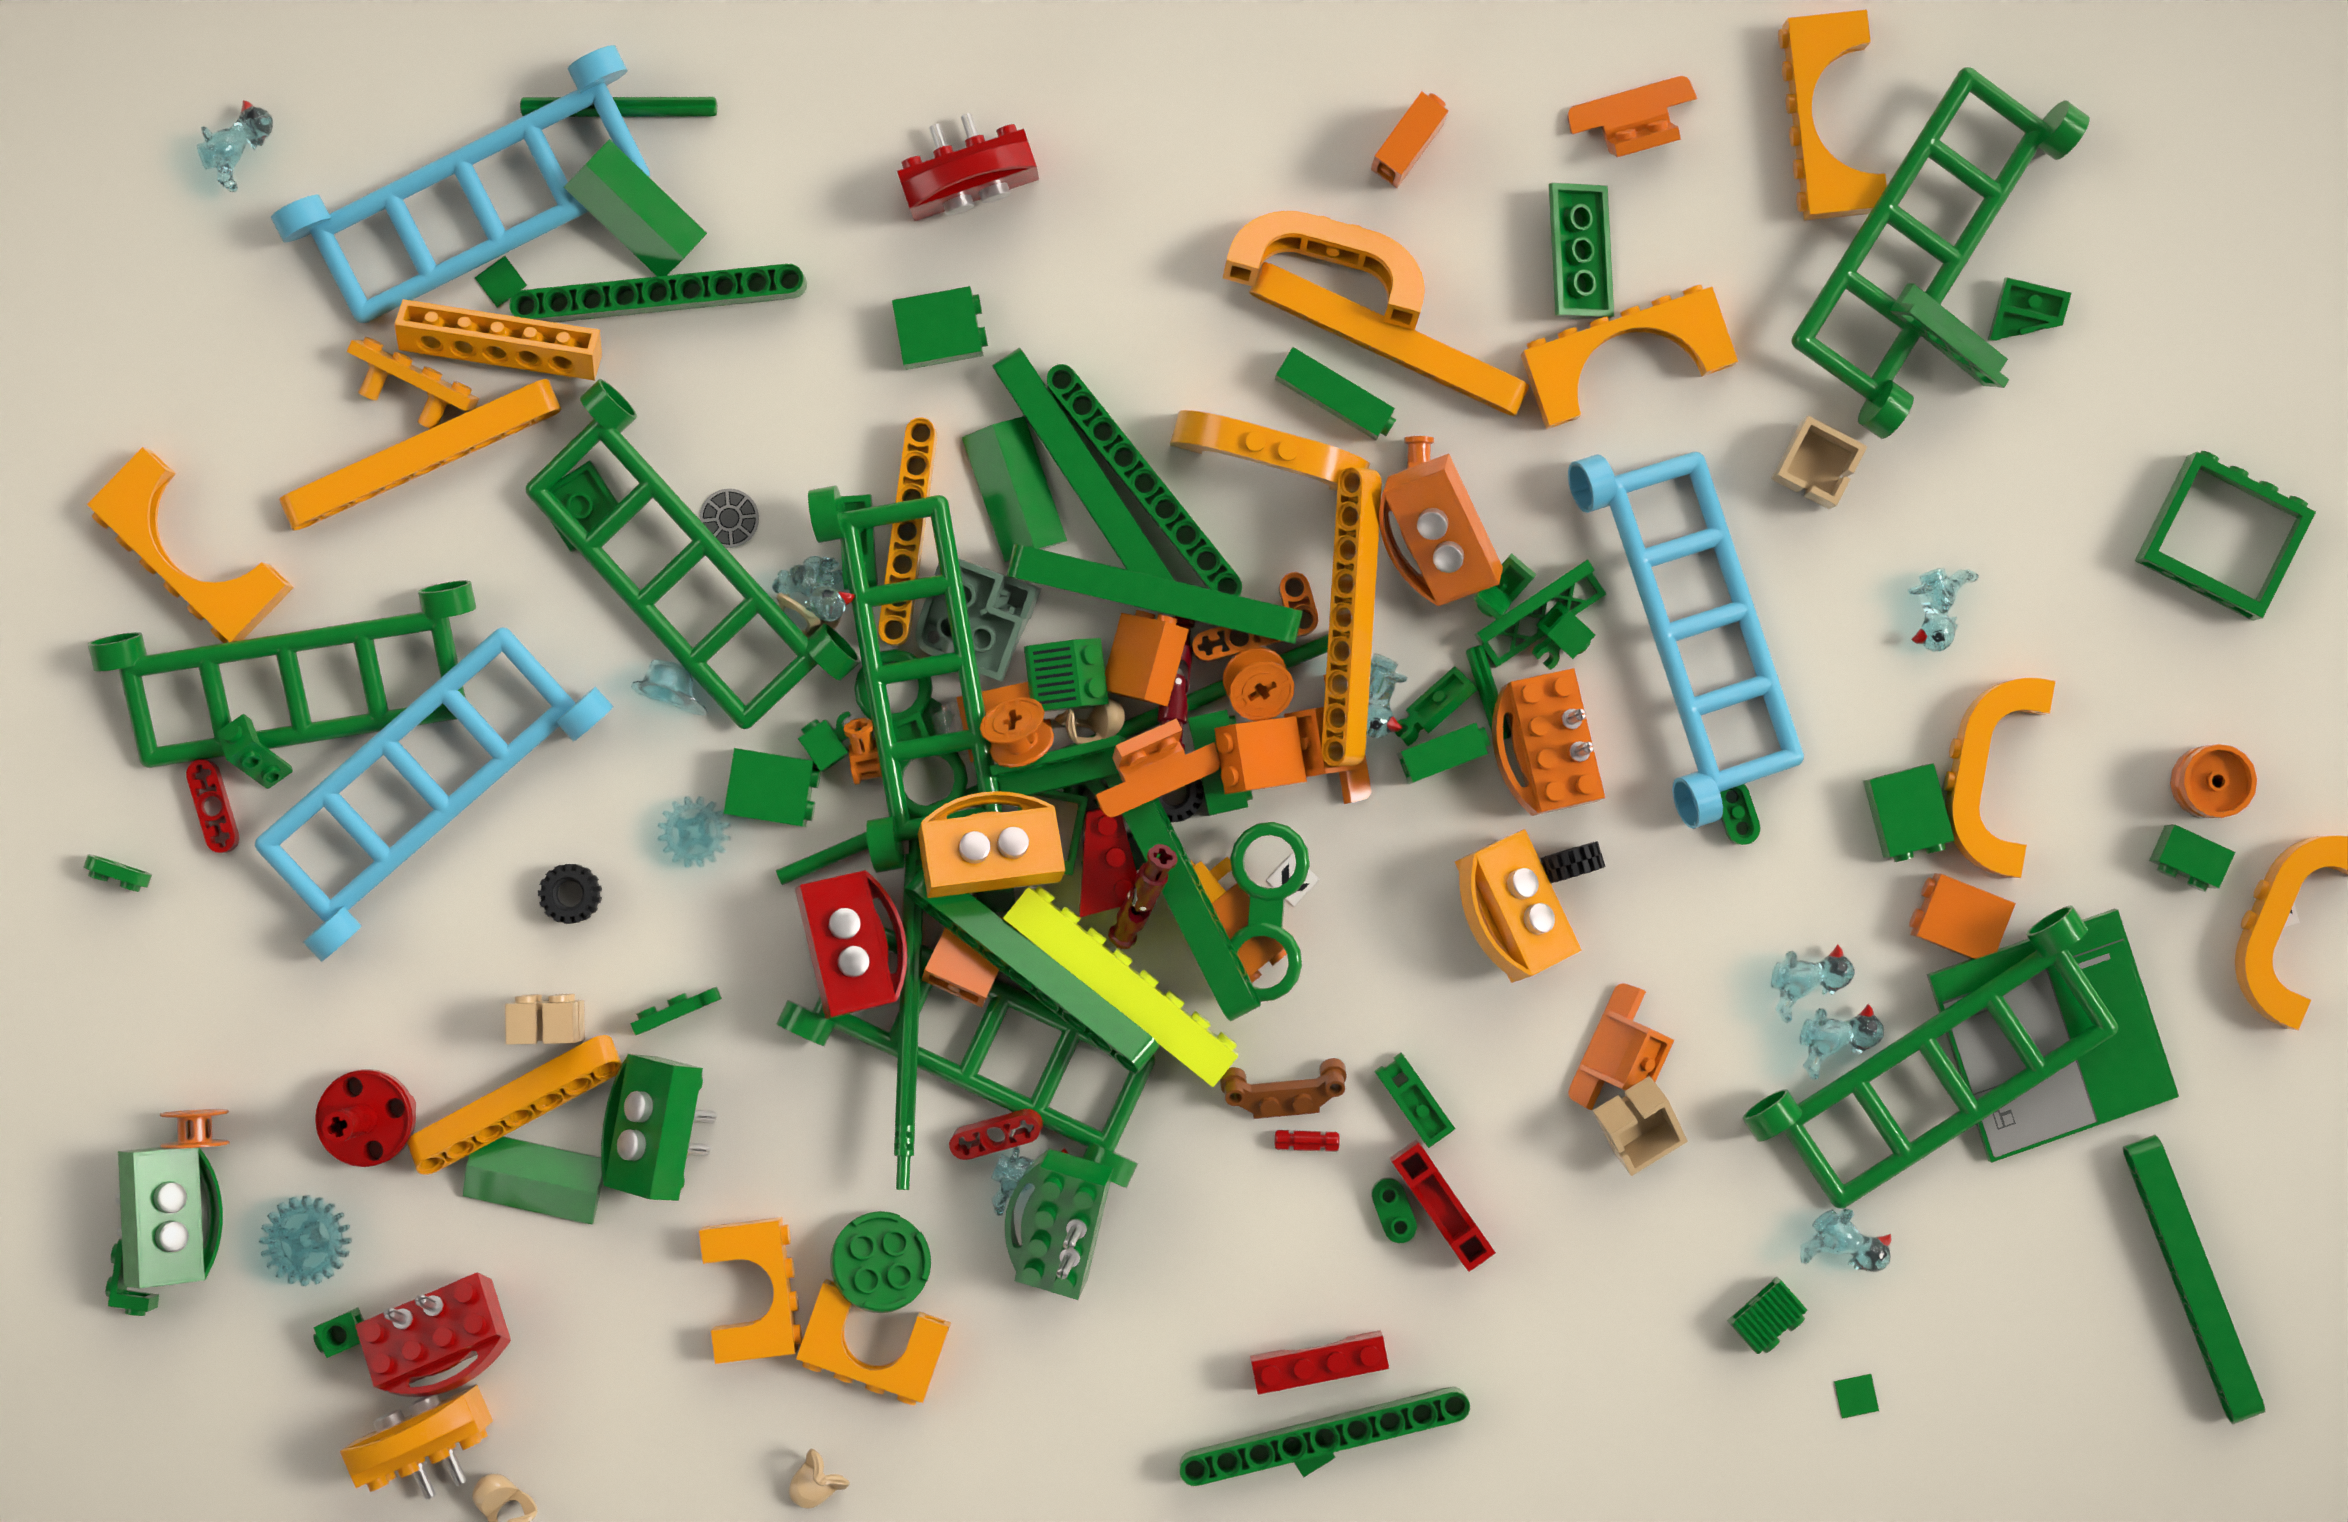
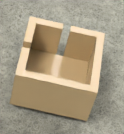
(1817, 460)
(546, 1021)
(1640, 1126)

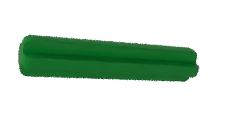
(1485, 684)

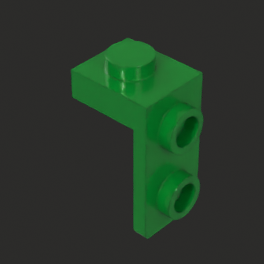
(1513, 581)
(249, 755)
(133, 1302)

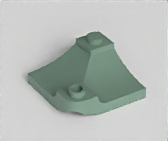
(996, 613)

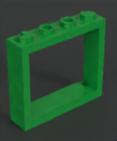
(2201, 583)

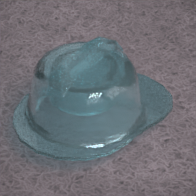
(669, 684)

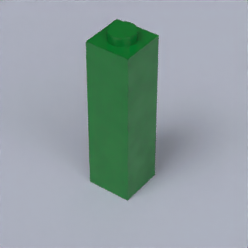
(1335, 394)

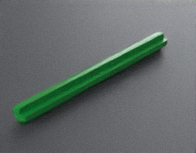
(638, 106)

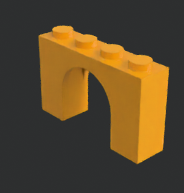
(764, 1244)
(907, 1376)

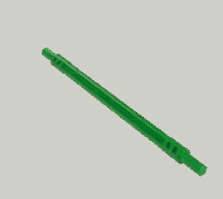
(908, 1027)

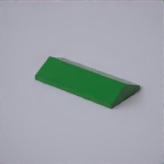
(635, 209)
(1581, 251)
(1014, 486)
(535, 1179)

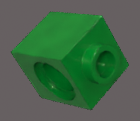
(324, 1336)

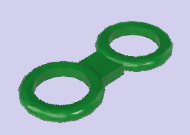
(910, 726)
(1267, 904)

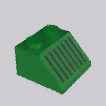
(1067, 674)

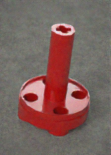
(351, 1121)

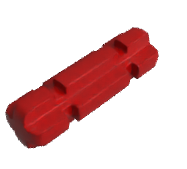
(1307, 1140)

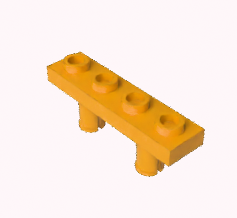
(401, 366)

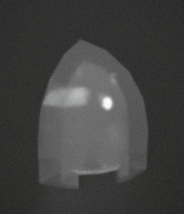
(946, 720)

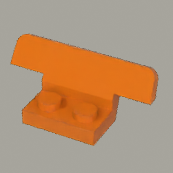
(1634, 117)
(1153, 767)
(1353, 779)
(1619, 1050)

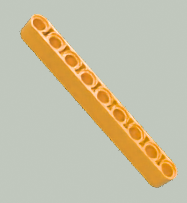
(1390, 341)
(420, 454)
(1356, 530)

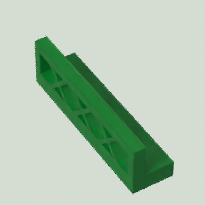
(1950, 336)
(1534, 602)
(1061, 768)

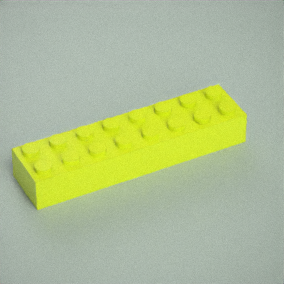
(1121, 985)

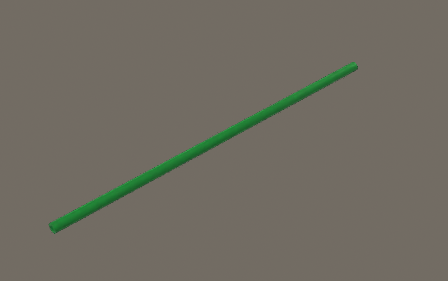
(1130, 727)

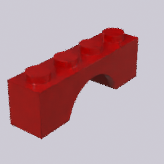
(1442, 1205)
(1308, 1366)

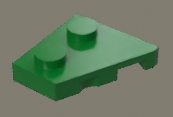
(2027, 308)

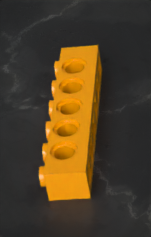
(498, 339)

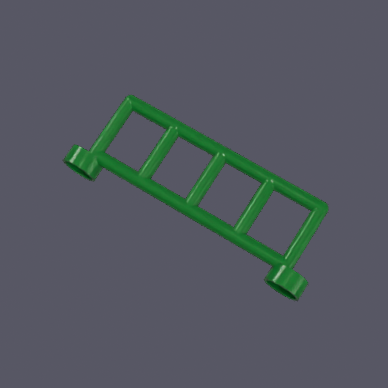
(2055, 135)
(611, 417)
(832, 523)
(129, 655)
(2051, 939)
(1099, 1144)

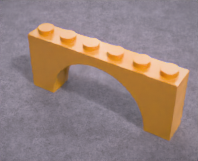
(1826, 184)
(1688, 321)
(131, 509)

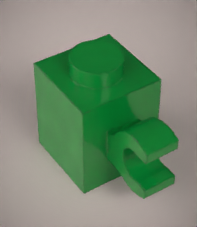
(1563, 633)
(825, 743)

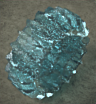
(294, 1265)

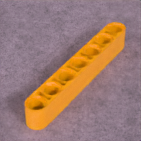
(913, 548)
(514, 1104)

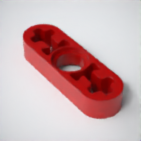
(199, 800)
(1006, 1124)

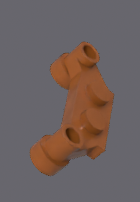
(1285, 1097)

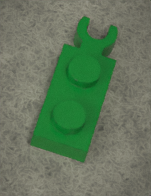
(1435, 705)
(677, 1007)

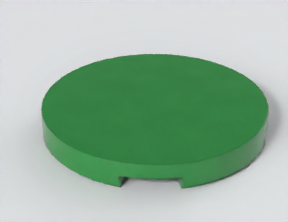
(880, 1262)

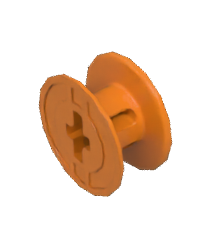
(1255, 667)
(1017, 732)
(194, 1128)

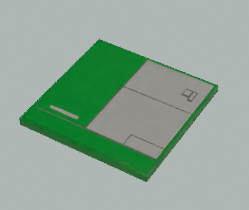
(2101, 1086)

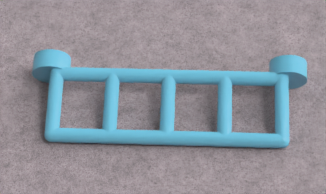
(310, 215)
(1698, 793)
(337, 921)

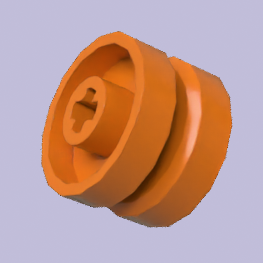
(2233, 780)

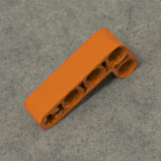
(1304, 602)

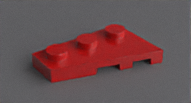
(1107, 864)

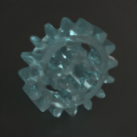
(704, 817)

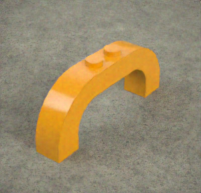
(1334, 243)
(1225, 435)
(1968, 770)
(2267, 919)

